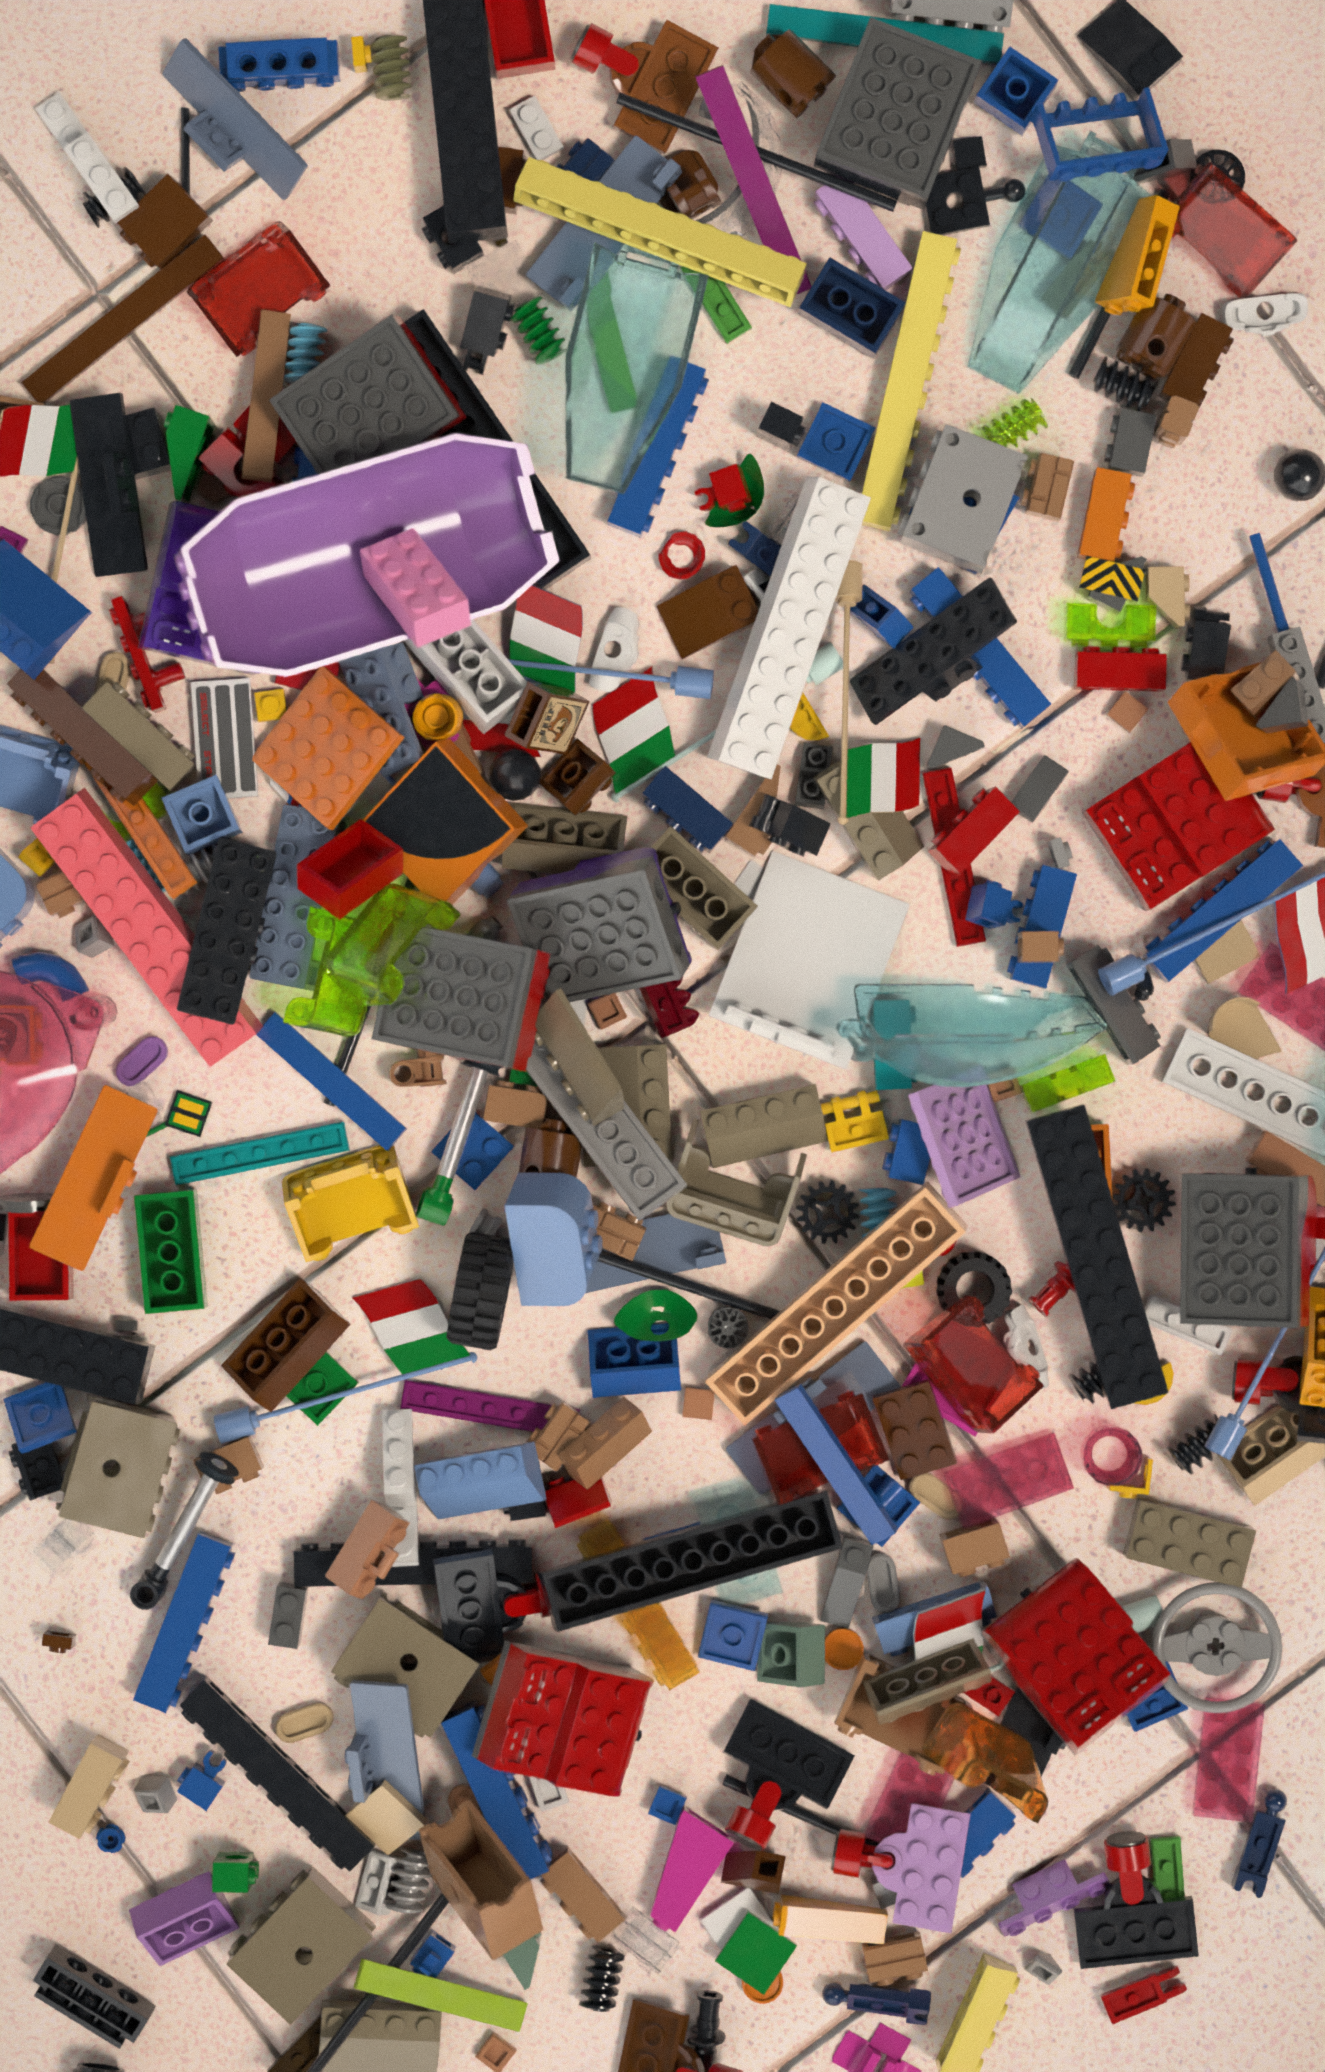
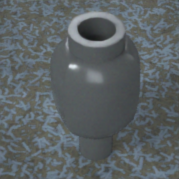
(486, 929)

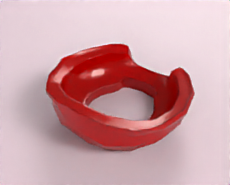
(689, 540)

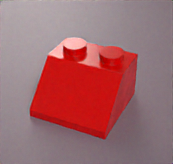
(571, 1501)

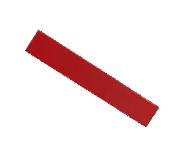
(943, 807)

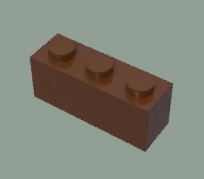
(1198, 360)

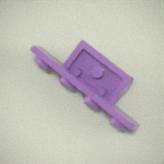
(1049, 1893)

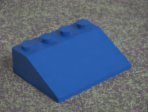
(34, 613)

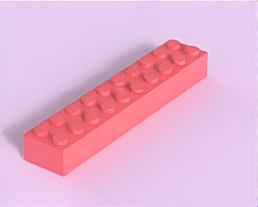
(135, 915)

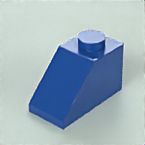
(881, 617)

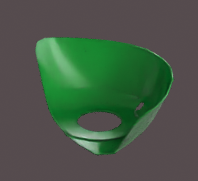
(755, 483)
(638, 1316)

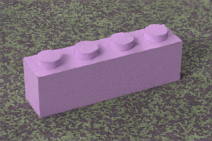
(865, 235)

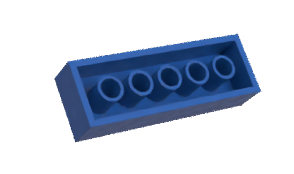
(497, 1794)

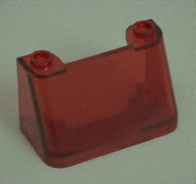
(1230, 230)
(261, 275)
(972, 1367)
(789, 1465)

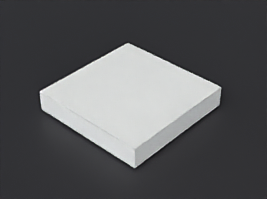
(727, 1916)

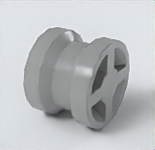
(486, 1223)

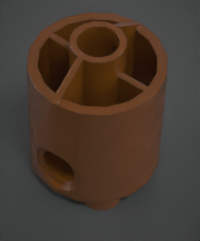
(790, 71)
(1161, 327)
(550, 1149)

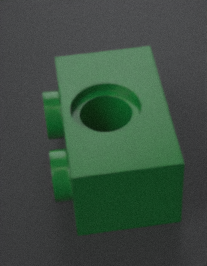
(234, 1872)

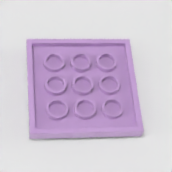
(964, 1140)

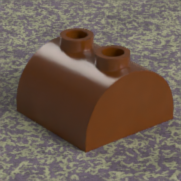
(577, 778)

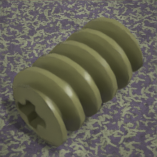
(389, 67)

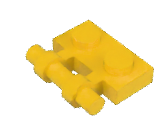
(855, 1130)

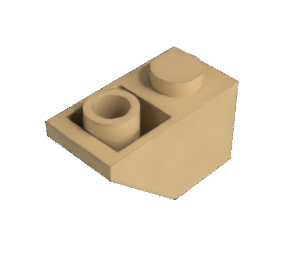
(1167, 591)

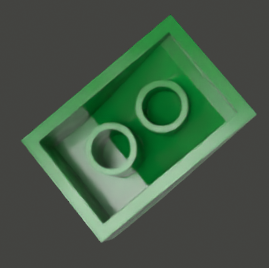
(187, 439)

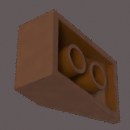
(709, 612)

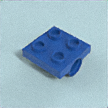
(893, 1497)
(1156, 1708)

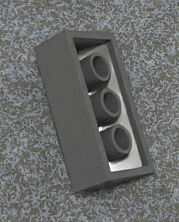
(1123, 1015)

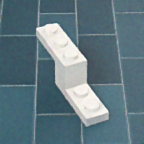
(87, 157)
(400, 1479)

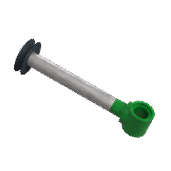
(436, 1202)

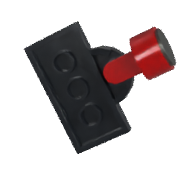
(1285, 1386)
(481, 1605)
(782, 1766)
(1134, 1918)

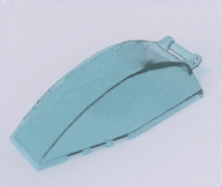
(1050, 267)
(625, 362)
(966, 1036)

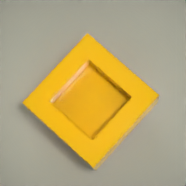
(361, 54)
(270, 705)
(37, 857)

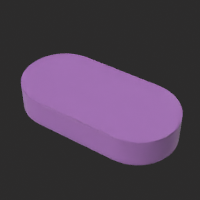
(142, 1061)

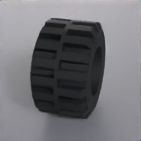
(982, 1263)

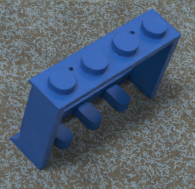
(1092, 112)

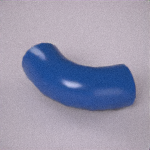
(51, 969)

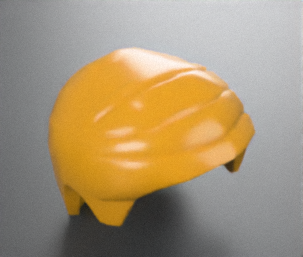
(438, 717)

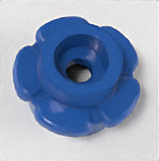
(110, 1846)

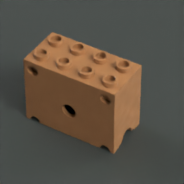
(481, 1880)

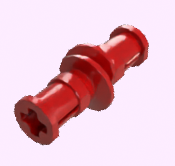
(1054, 1290)

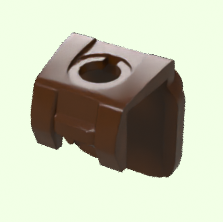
(694, 189)

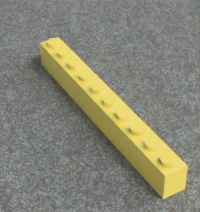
(659, 231)
(907, 377)

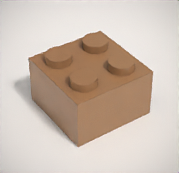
(974, 1547)

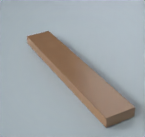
(266, 383)

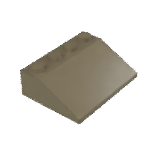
(577, 1060)
(645, 1086)
(385, 2039)

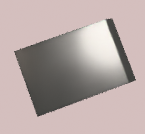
(1287, 709)
(952, 746)

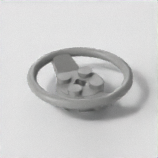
(1236, 1647)

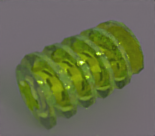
(1015, 425)

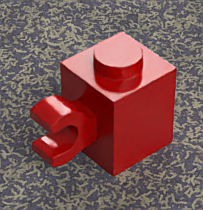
(728, 489)

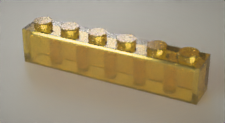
(650, 1623)

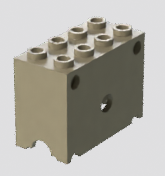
(125, 1493)
(378, 1656)
(307, 1916)

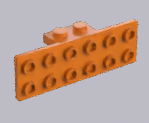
(94, 1178)

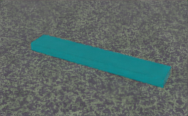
(259, 1153)

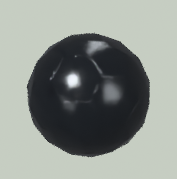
(1299, 475)
(514, 774)

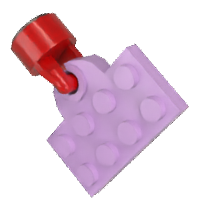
(916, 1865)

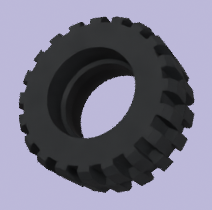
(480, 1291)

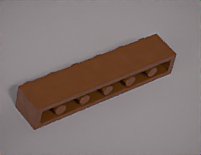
(87, 738)

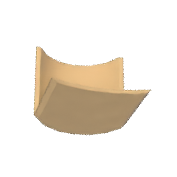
(1242, 1028)

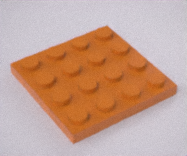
(327, 748)

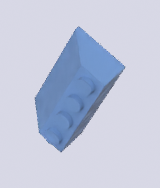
(481, 1480)
(897, 1627)

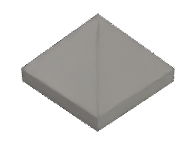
(1044, 1968)

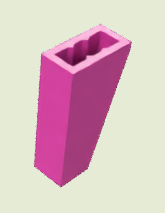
(689, 1865)

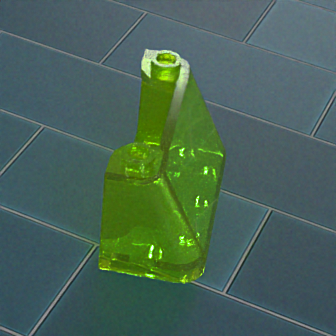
(376, 939)
(330, 1007)

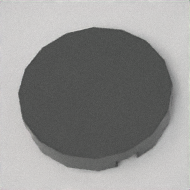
(49, 503)
(24, 1202)

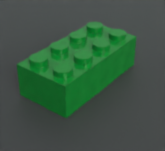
(171, 1251)

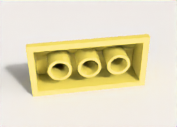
(977, 2016)

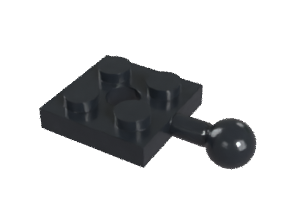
(974, 211)

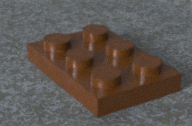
(915, 1429)

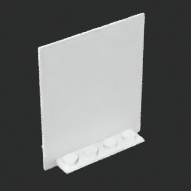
(804, 957)

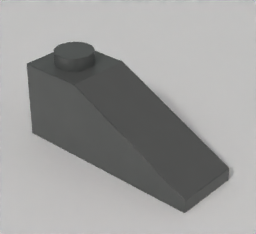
(846, 1581)

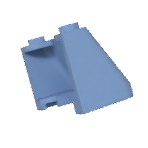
(34, 772)

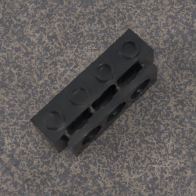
(106, 1993)

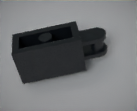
(485, 326)

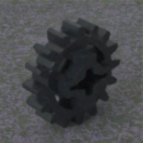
(1155, 1196)
(820, 1224)

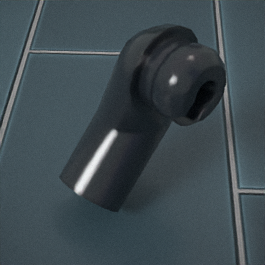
(1144, 988)

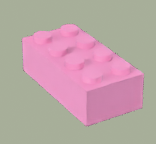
(415, 587)

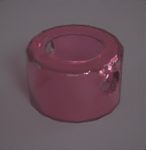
(1127, 1470)

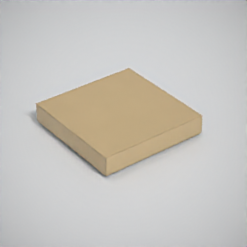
(1227, 953)
(386, 1817)

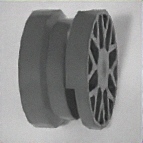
(728, 1327)

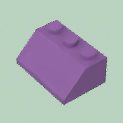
(182, 1919)

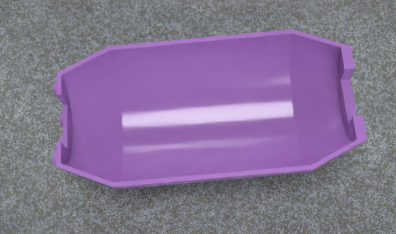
(282, 573)

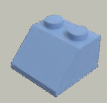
(202, 815)

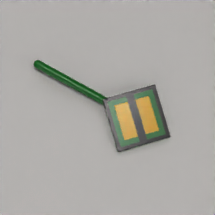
(186, 1114)

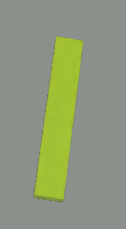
(440, 1995)

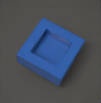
(667, 1805)

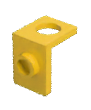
(1131, 1491)

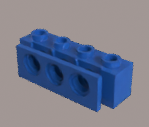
(291, 51)

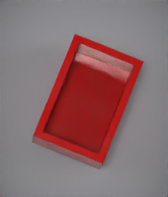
(519, 37)
(350, 869)
(31, 1272)

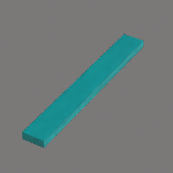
(850, 28)

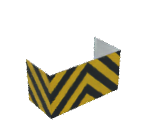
(1112, 578)

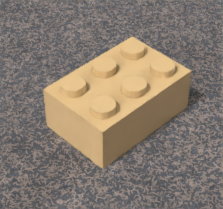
(90, 1787)

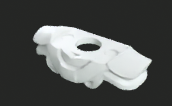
(1287, 310)
(622, 628)
(1022, 1329)

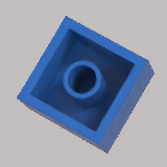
(1015, 90)
(908, 1155)

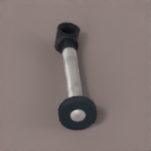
(214, 1470)

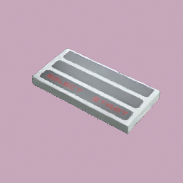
(225, 735)

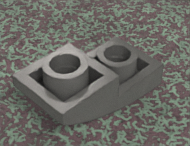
(813, 761)
(1039, 788)

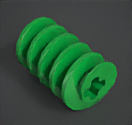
(538, 331)

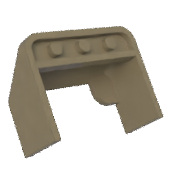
(731, 1204)

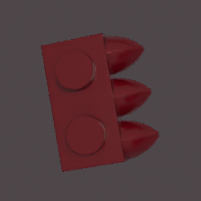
(666, 1007)

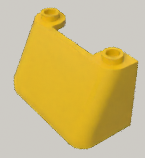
(347, 1200)

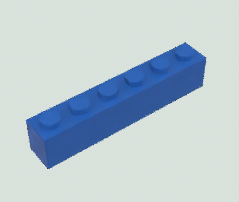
(633, 509)
(1000, 671)
(1246, 889)
(183, 1621)

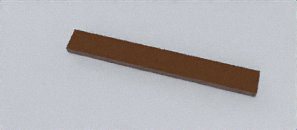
(123, 320)

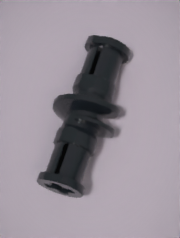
(707, 2027)

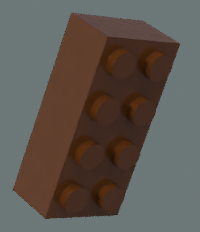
(285, 1345)

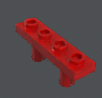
(141, 668)

